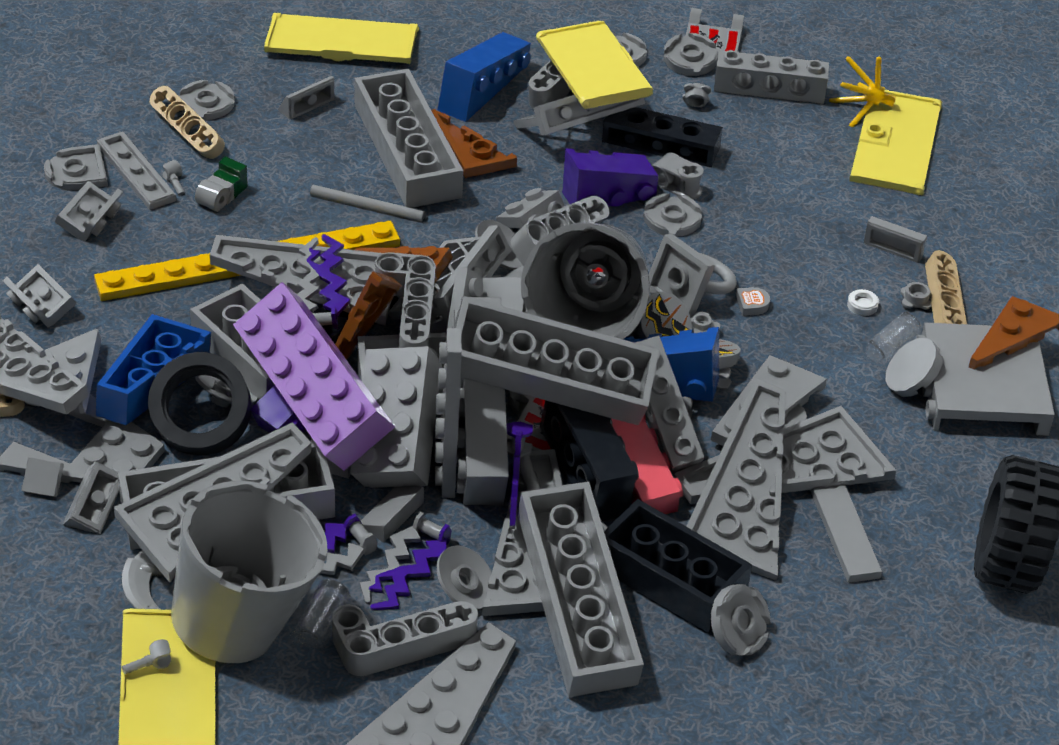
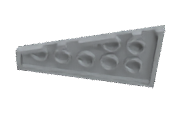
(448, 407)
(744, 489)
(157, 515)

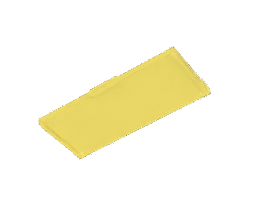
(341, 38)
(594, 64)
(897, 143)
(166, 703)

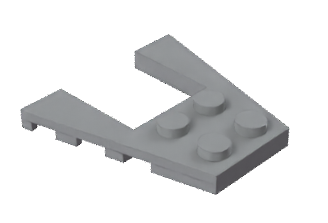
(114, 446)

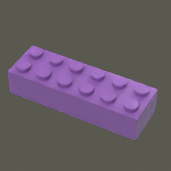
(313, 376)

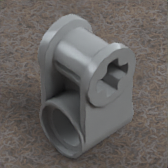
(676, 173)

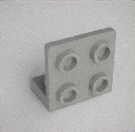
(473, 285)

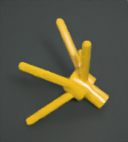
(873, 92)

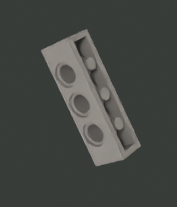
(789, 80)
(669, 415)

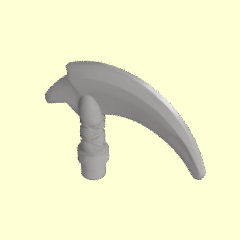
(136, 581)

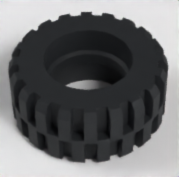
(1018, 525)

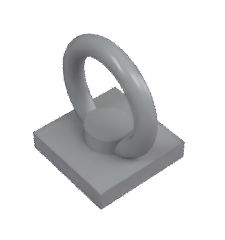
(687, 273)

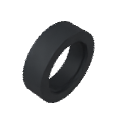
(182, 369)

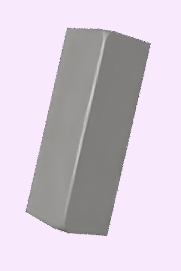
(308, 98)
(93, 499)
(393, 511)

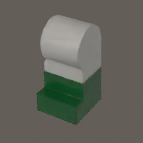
(222, 185)

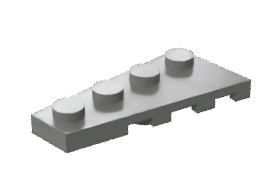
(795, 380)

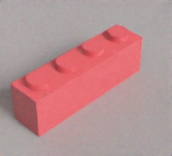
(655, 480)

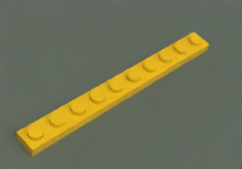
(198, 268)

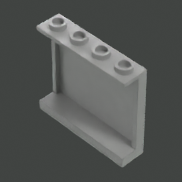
(1004, 390)

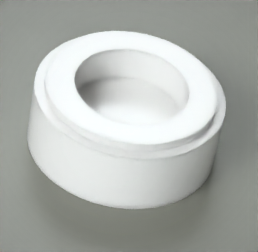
(863, 302)

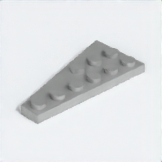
(277, 263)
(33, 376)
(814, 452)
(512, 581)
(448, 699)

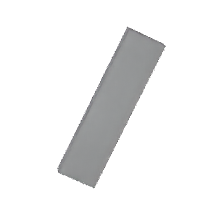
(136, 170)
(846, 533)

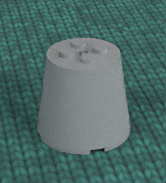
(563, 287)
(242, 569)

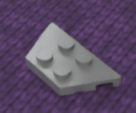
(80, 358)

